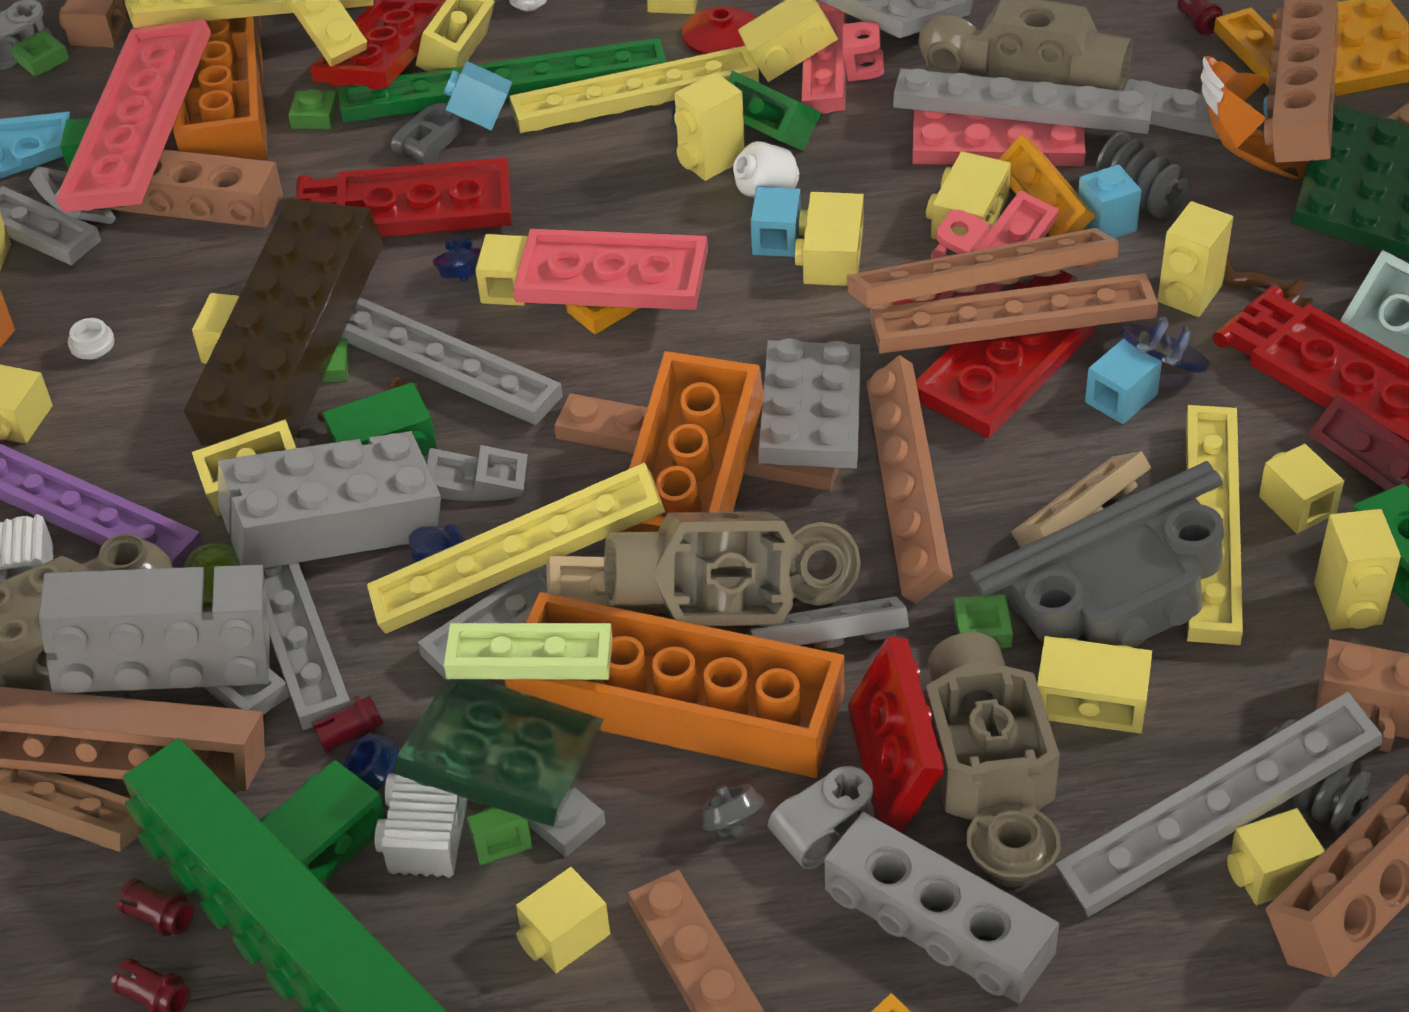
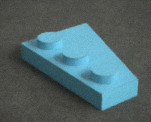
(30, 141)

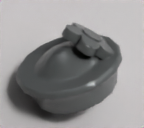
(730, 809)

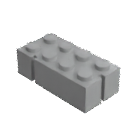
(326, 499)
(151, 631)

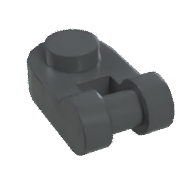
(436, 128)

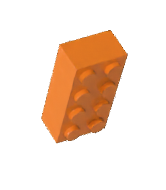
(698, 433)

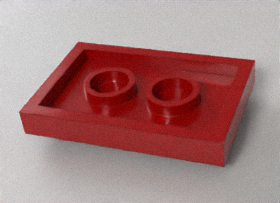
(895, 734)

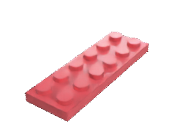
(134, 117)

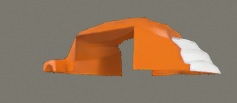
(1236, 120)

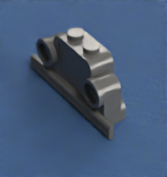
(1119, 569)

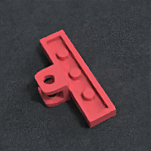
(827, 70)
(1021, 221)

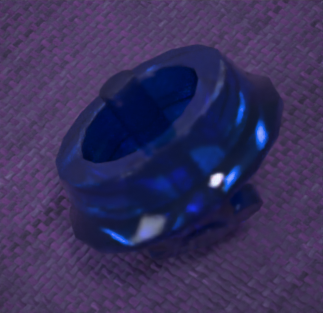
(459, 261)
(432, 540)
(372, 759)

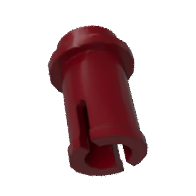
(1202, 14)
(348, 723)
(165, 911)
(151, 988)

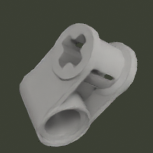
(18, 28)
(820, 817)

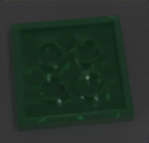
(500, 748)

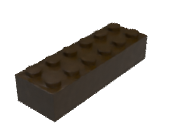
(286, 321)

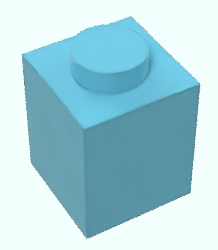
(477, 94)
(1112, 199)
(775, 221)
(1122, 381)

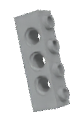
(927, 880)

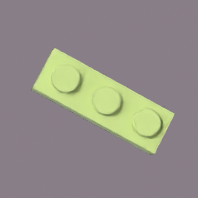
(528, 651)

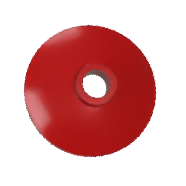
(715, 29)

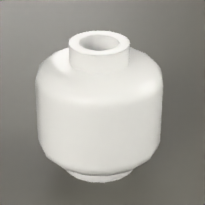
(764, 166)

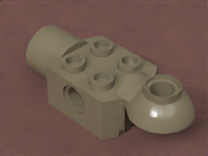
(1029, 44)
(728, 567)
(21, 642)
(996, 756)

